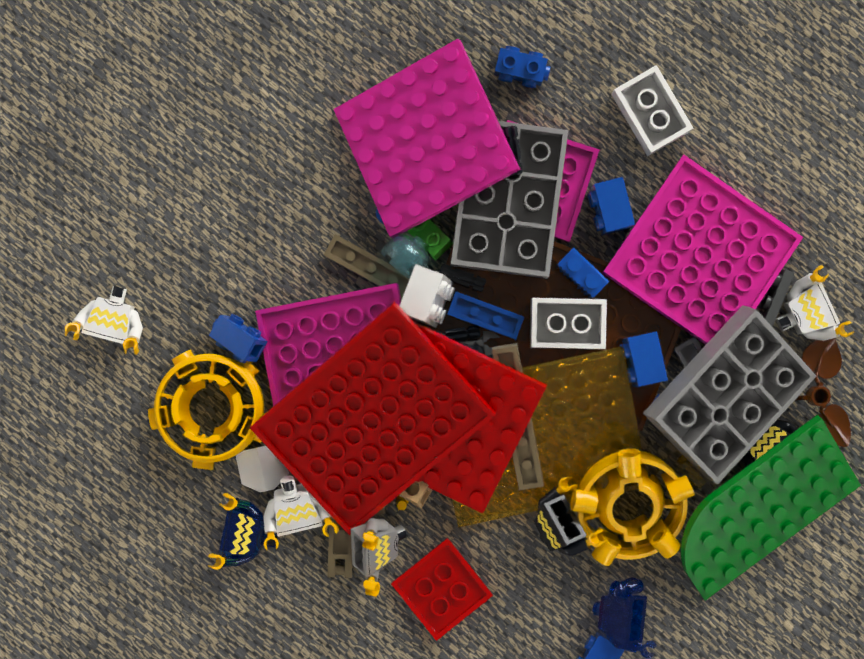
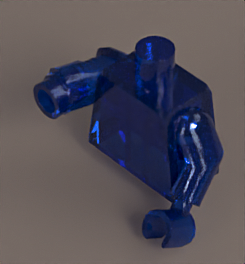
(623, 616)

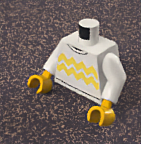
(811, 310)
(109, 320)
(294, 511)

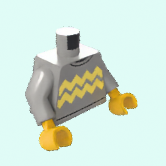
(373, 548)

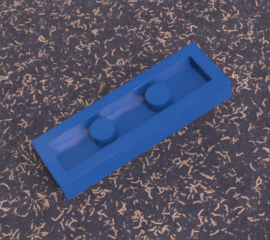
(485, 315)

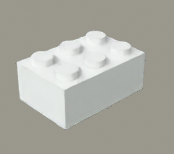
(651, 110)
(427, 296)
(568, 323)

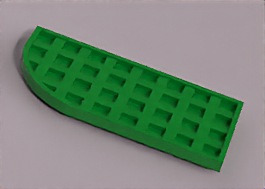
(764, 506)

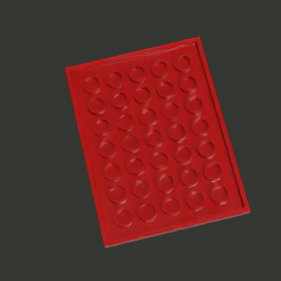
(372, 418)

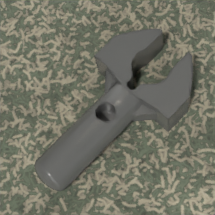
(486, 335)

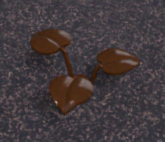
(825, 362)

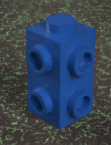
(523, 67)
(238, 338)

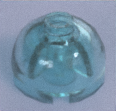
(406, 253)

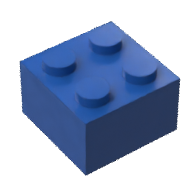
(611, 206)
(644, 359)

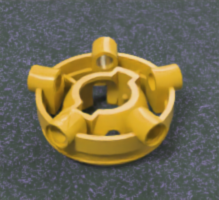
(179, 411)
(641, 535)

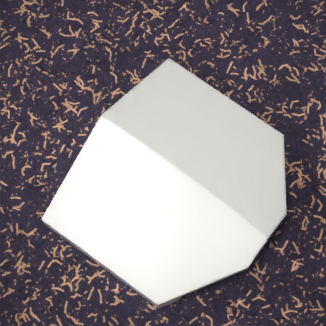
(260, 469)

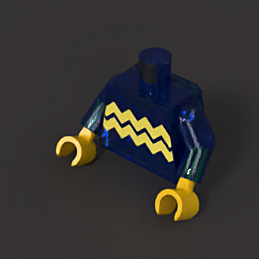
(241, 534)

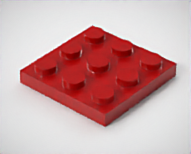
(441, 589)

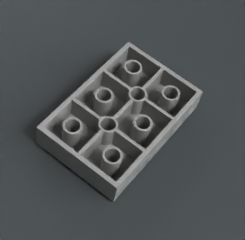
(515, 219)
(730, 394)

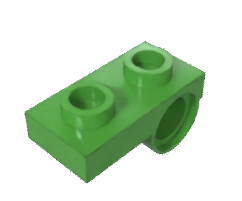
(435, 239)

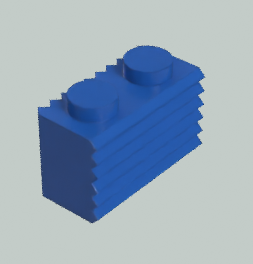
(582, 273)

